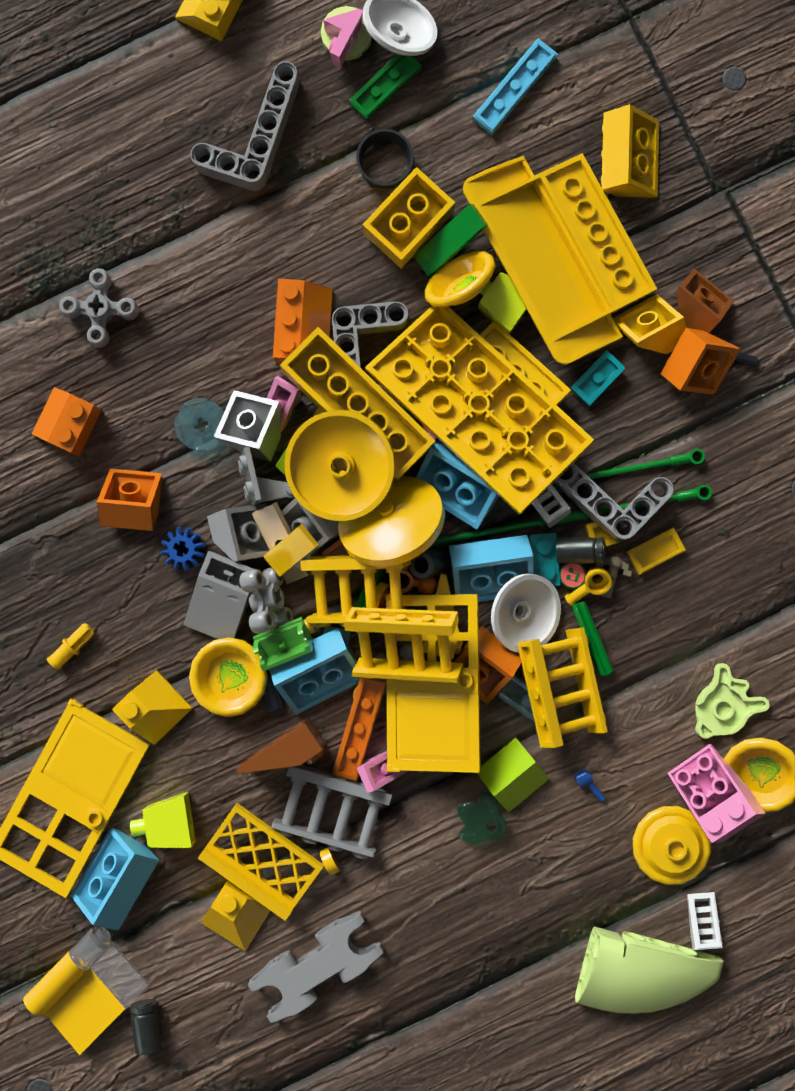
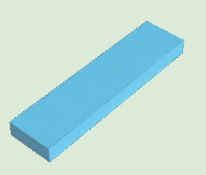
(514, 86)

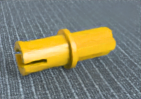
(70, 646)

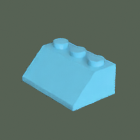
(458, 486)
(489, 565)
(316, 674)
(114, 879)

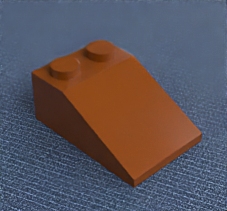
(291, 749)

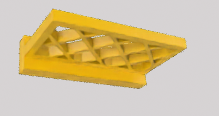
(252, 881)

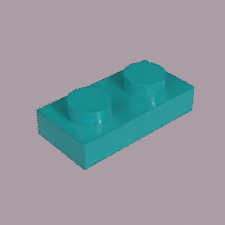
(597, 378)
(545, 557)

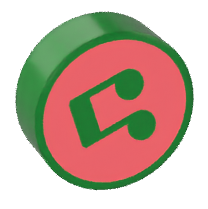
(572, 575)

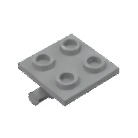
(260, 489)

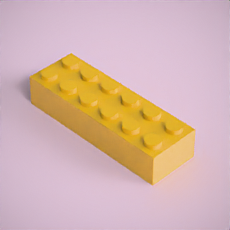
(340, 384)

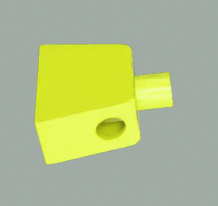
(502, 302)
(167, 823)

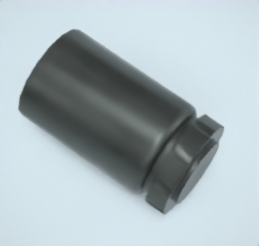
(581, 550)
(430, 563)
(145, 1026)

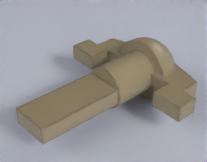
(614, 565)

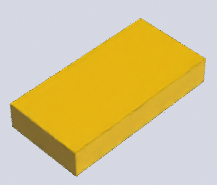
(290, 550)
(656, 551)

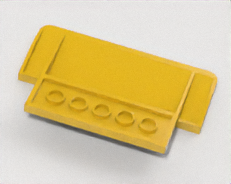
(561, 251)

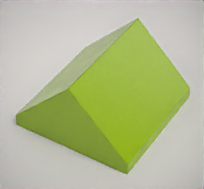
(512, 775)

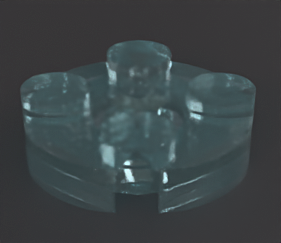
(188, 418)

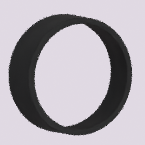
(384, 135)

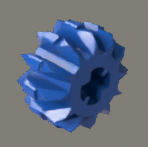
(175, 554)

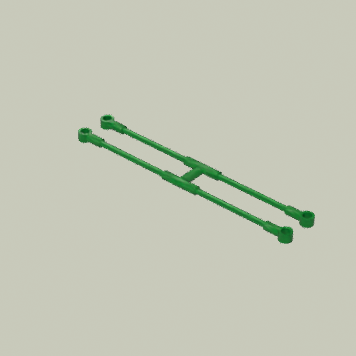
(579, 514)

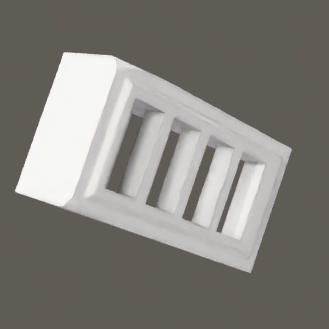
(543, 511)
(716, 941)

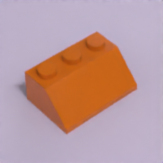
(299, 311)

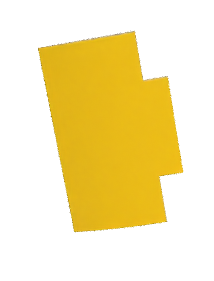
(484, 402)

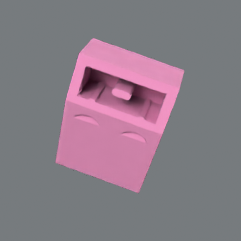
(715, 794)

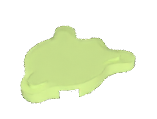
(724, 706)

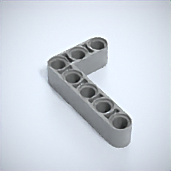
(260, 137)
(358, 326)
(616, 513)

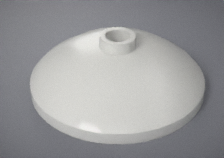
(400, 26)
(536, 614)

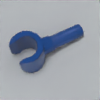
(584, 778)

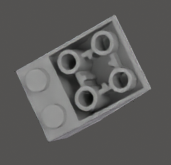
(218, 598)

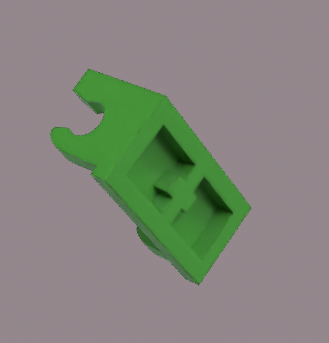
(283, 643)

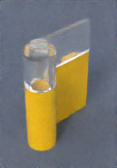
(86, 989)

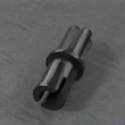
(272, 696)

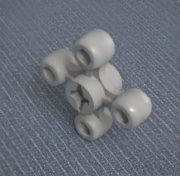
(93, 302)
(265, 599)

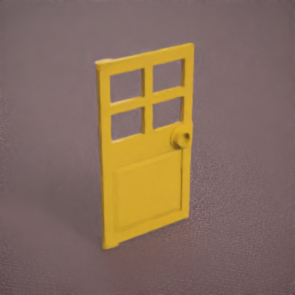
(436, 722)
(81, 776)

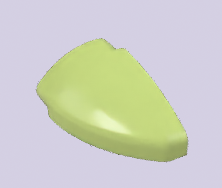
(642, 973)

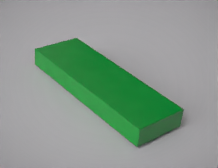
(384, 85)
(451, 240)

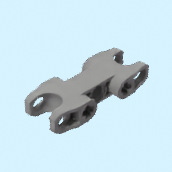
(299, 976)

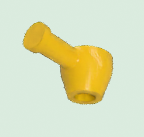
(592, 585)

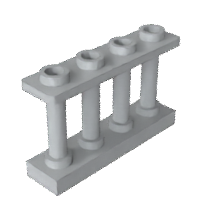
(351, 791)

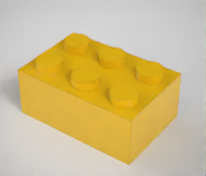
(408, 217)

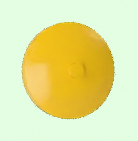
(339, 465)
(398, 527)

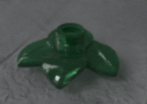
(477, 817)

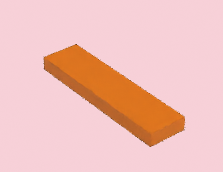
(359, 728)

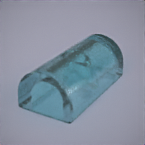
(516, 695)

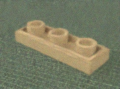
(275, 529)

